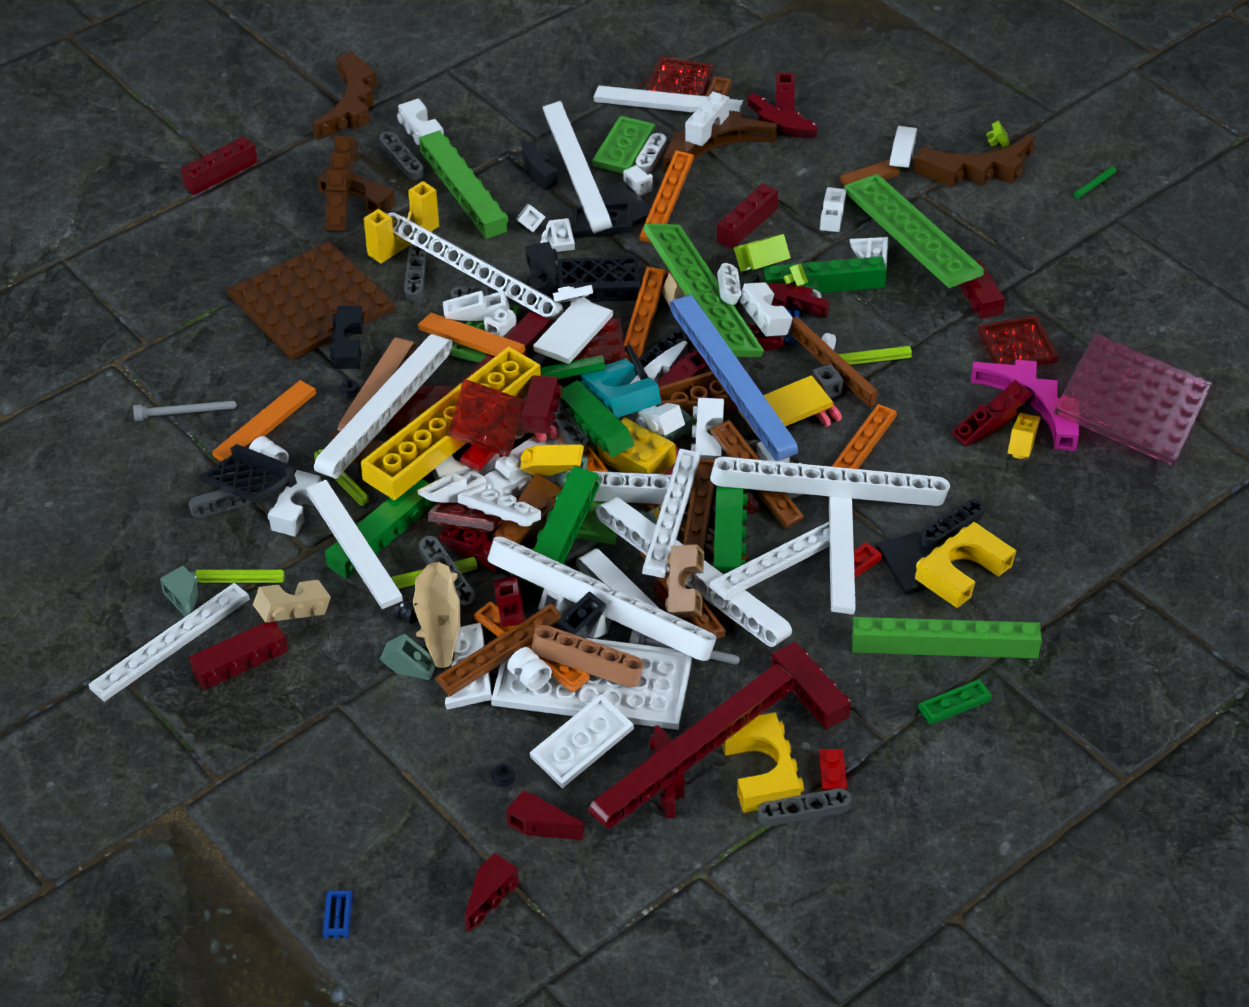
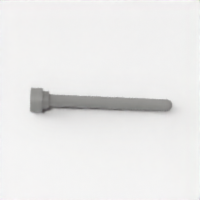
(142, 412)
(641, 639)

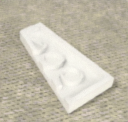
(511, 465)
(495, 503)
(469, 641)

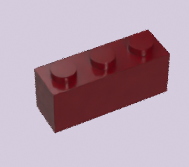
(984, 295)
(541, 404)

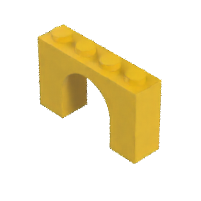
(378, 225)
(972, 544)
(766, 736)

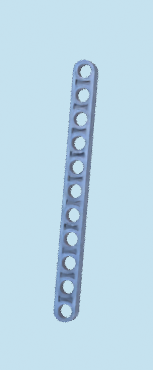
(734, 378)

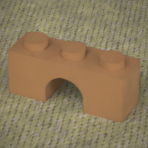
(683, 563)

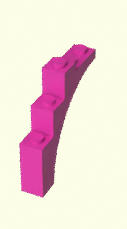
(1043, 394)

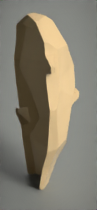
(438, 611)

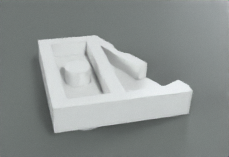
(870, 247)

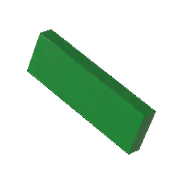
(575, 367)
(955, 701)

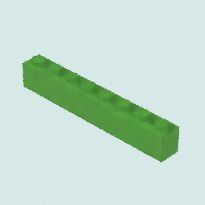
(463, 184)
(946, 637)

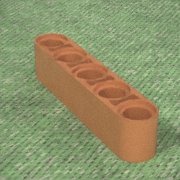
(587, 656)

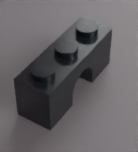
(542, 260)
(347, 352)

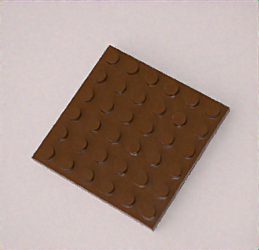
(300, 296)

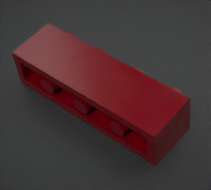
(219, 165)
(747, 216)
(238, 654)
(813, 686)

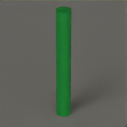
(1095, 182)

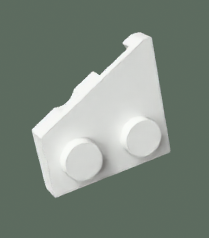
(559, 235)
(569, 293)

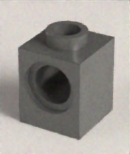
(829, 380)

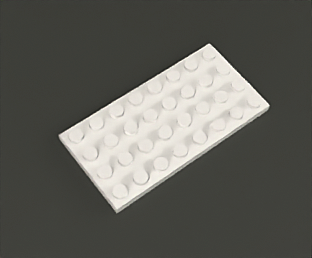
(651, 703)

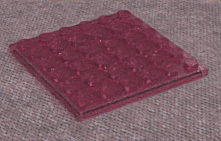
(1133, 399)

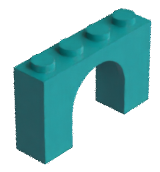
(616, 393)

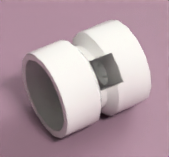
(267, 447)
(529, 669)

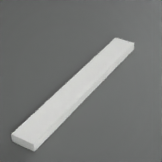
(655, 99)
(671, 513)
(354, 544)
(841, 555)
(772, 562)
(168, 642)

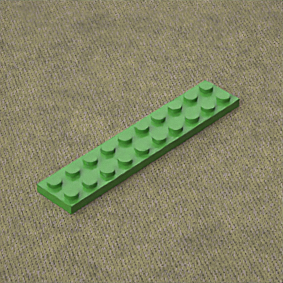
(914, 231)
(697, 280)

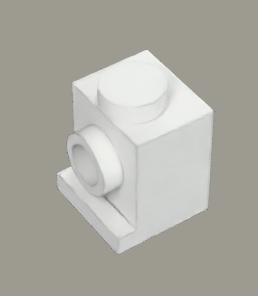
(638, 180)
(502, 320)

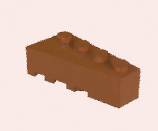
(687, 391)
(539, 494)

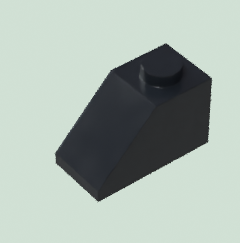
(582, 616)

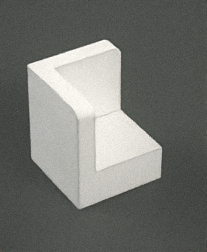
(530, 217)

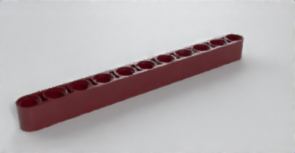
(691, 746)

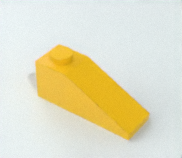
(1023, 435)
(550, 459)

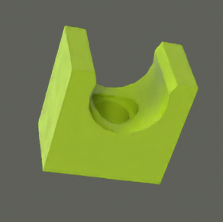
(762, 252)

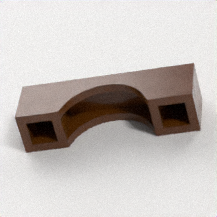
(374, 194)

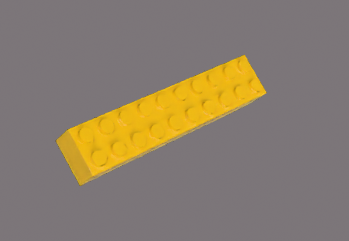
(424, 442)

